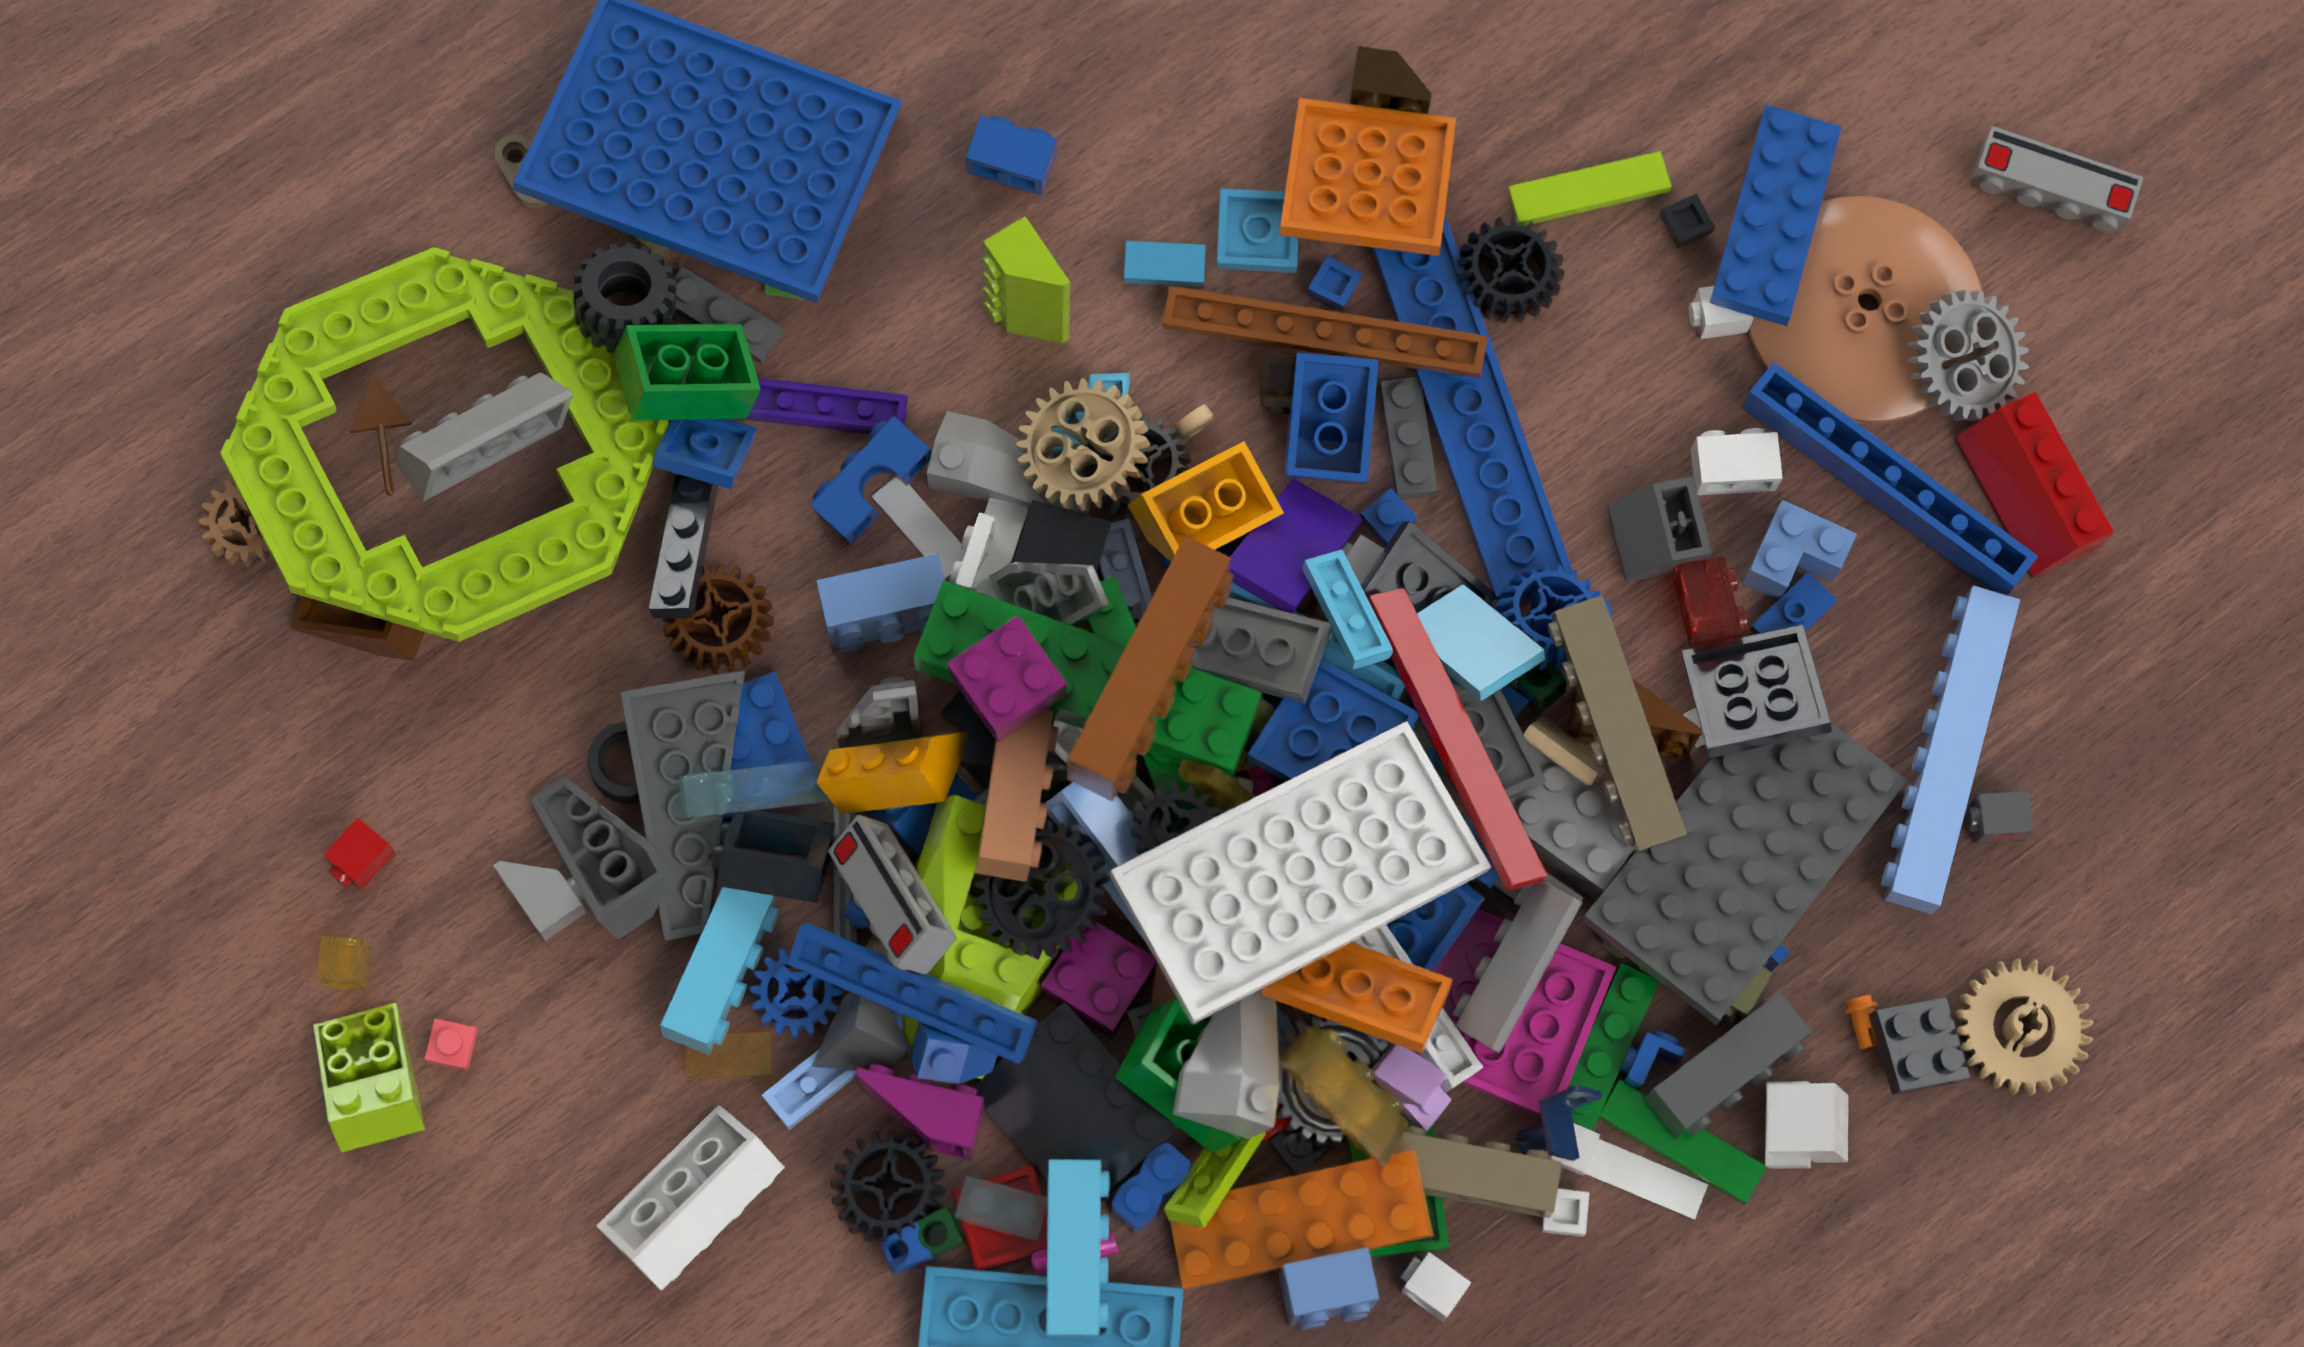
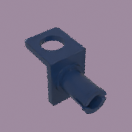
(1557, 1126)

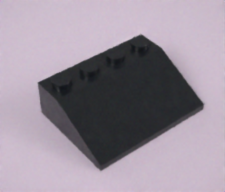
(1070, 1104)

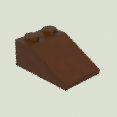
(356, 629)

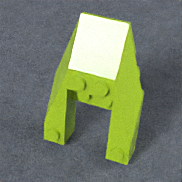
(975, 957)

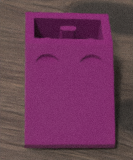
(936, 1115)

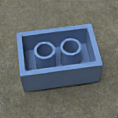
(879, 602)

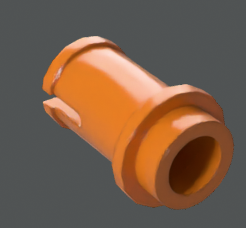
(1859, 1010)

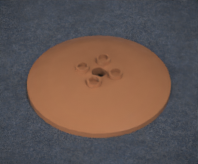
(1857, 354)

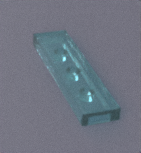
(751, 788)

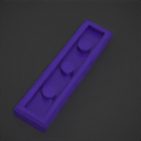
(825, 406)

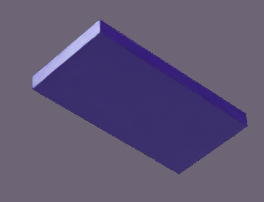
(1273, 554)

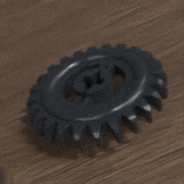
(1293, 1098)

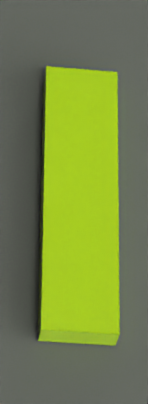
(1589, 188)

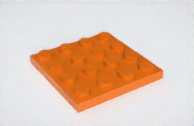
(1368, 177)

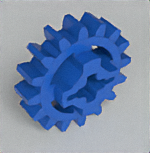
(782, 1006)

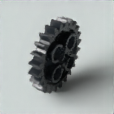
(1062, 918)

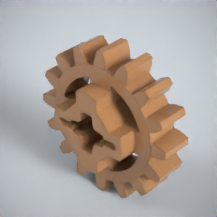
(231, 528)

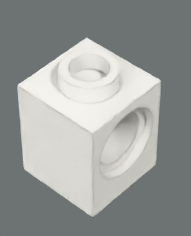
(1434, 1285)

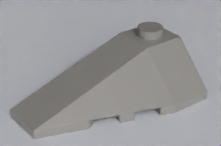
(981, 463)
(1234, 1070)

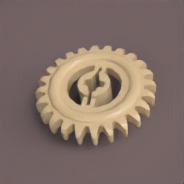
(2039, 992)

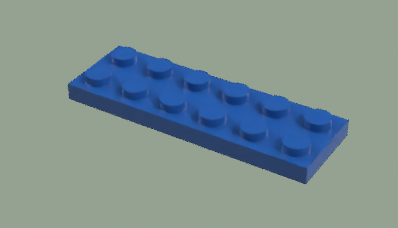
(1775, 215)

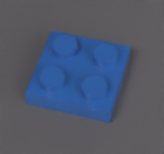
(706, 449)

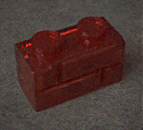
(1709, 601)

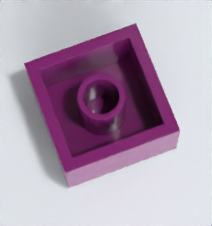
(1007, 678)
(1100, 979)

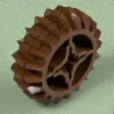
(733, 616)

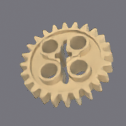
(1103, 413)

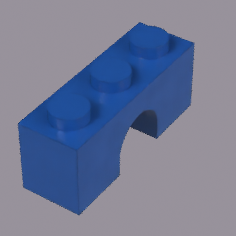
(890, 451)

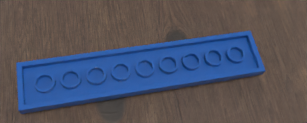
(1475, 422)

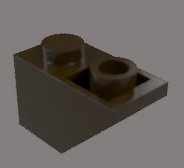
(1387, 82)

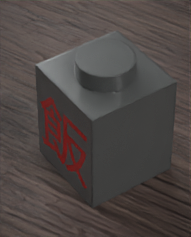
(2000, 817)

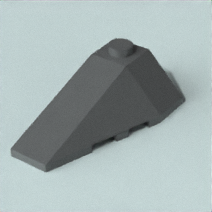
(606, 857)

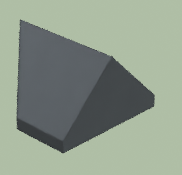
(862, 1036)

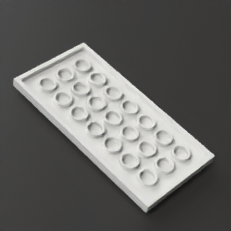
(1299, 872)

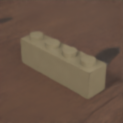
(1485, 1174)

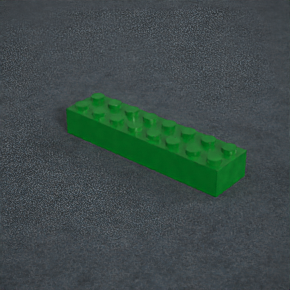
(1203, 725)

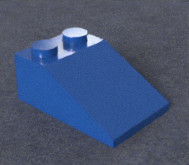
(1331, 419)

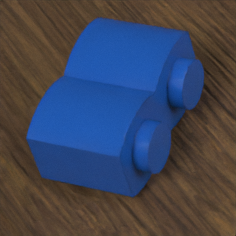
(1142, 1195)

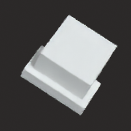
(1805, 1124)

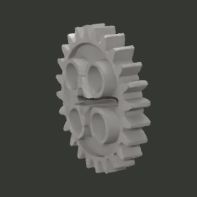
(1979, 389)

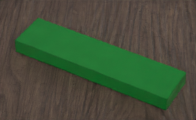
(1698, 1154)

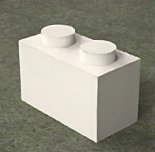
(1736, 462)

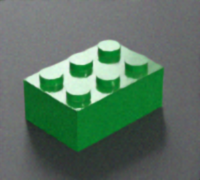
(686, 372)
(1155, 1066)

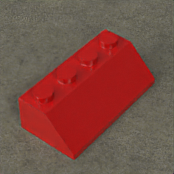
(2034, 484)

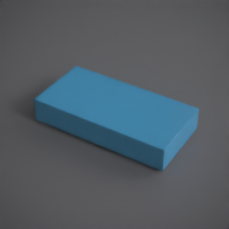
(1164, 264)

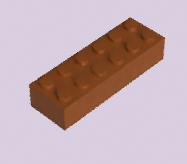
(1148, 669)

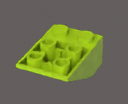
(368, 1078)

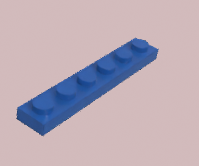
(912, 993)

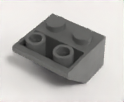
(1659, 529)

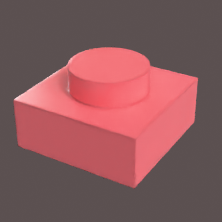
(451, 1044)

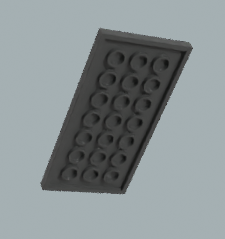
(1756, 854)

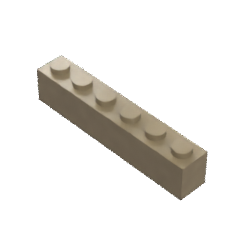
(1617, 723)

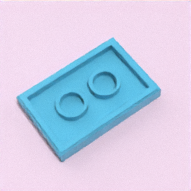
(1477, 642)

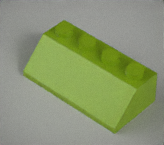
(1025, 285)

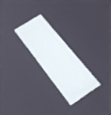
(919, 523)
(1646, 1179)

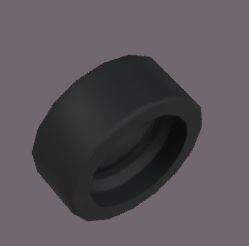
(596, 756)

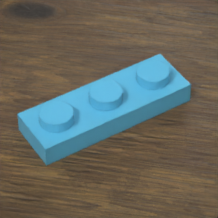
(1347, 609)

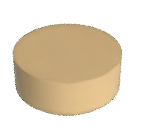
(1194, 422)

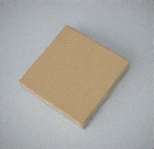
(1563, 750)

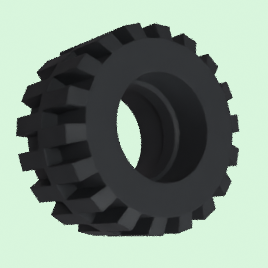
(619, 271)

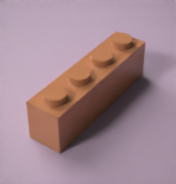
(1014, 800)

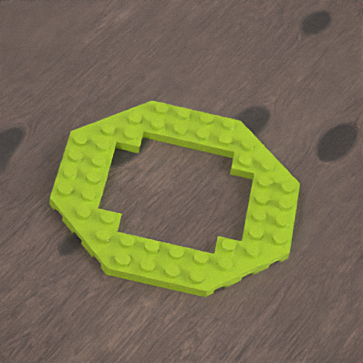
(494, 578)

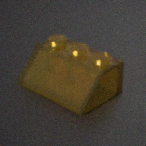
(1346, 1092)

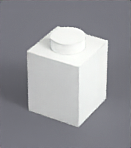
(1716, 320)

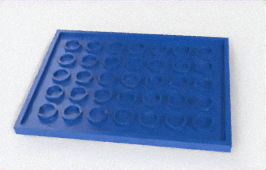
(708, 146)

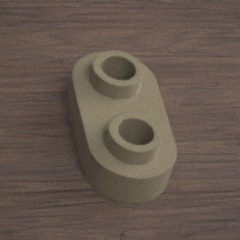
(504, 150)

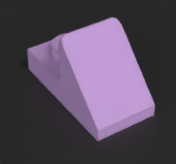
(1413, 1083)

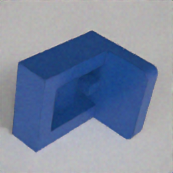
(1639, 1061)

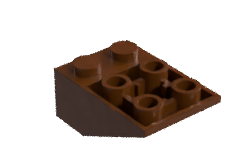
(1671, 730)

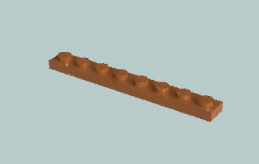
(1325, 332)

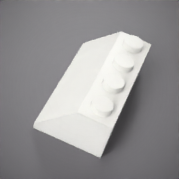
(690, 1197)

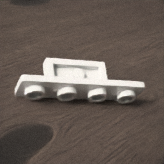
(989, 545)

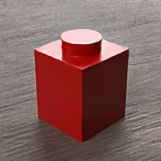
(358, 855)

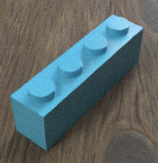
(718, 968)
(1074, 1248)

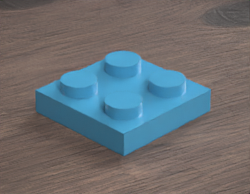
(1251, 231)

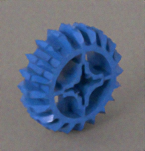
(1547, 593)

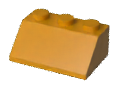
(1207, 503)
(892, 773)

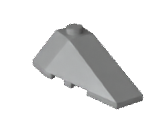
(1053, 590)
(882, 715)

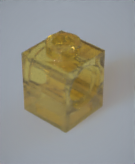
(344, 963)

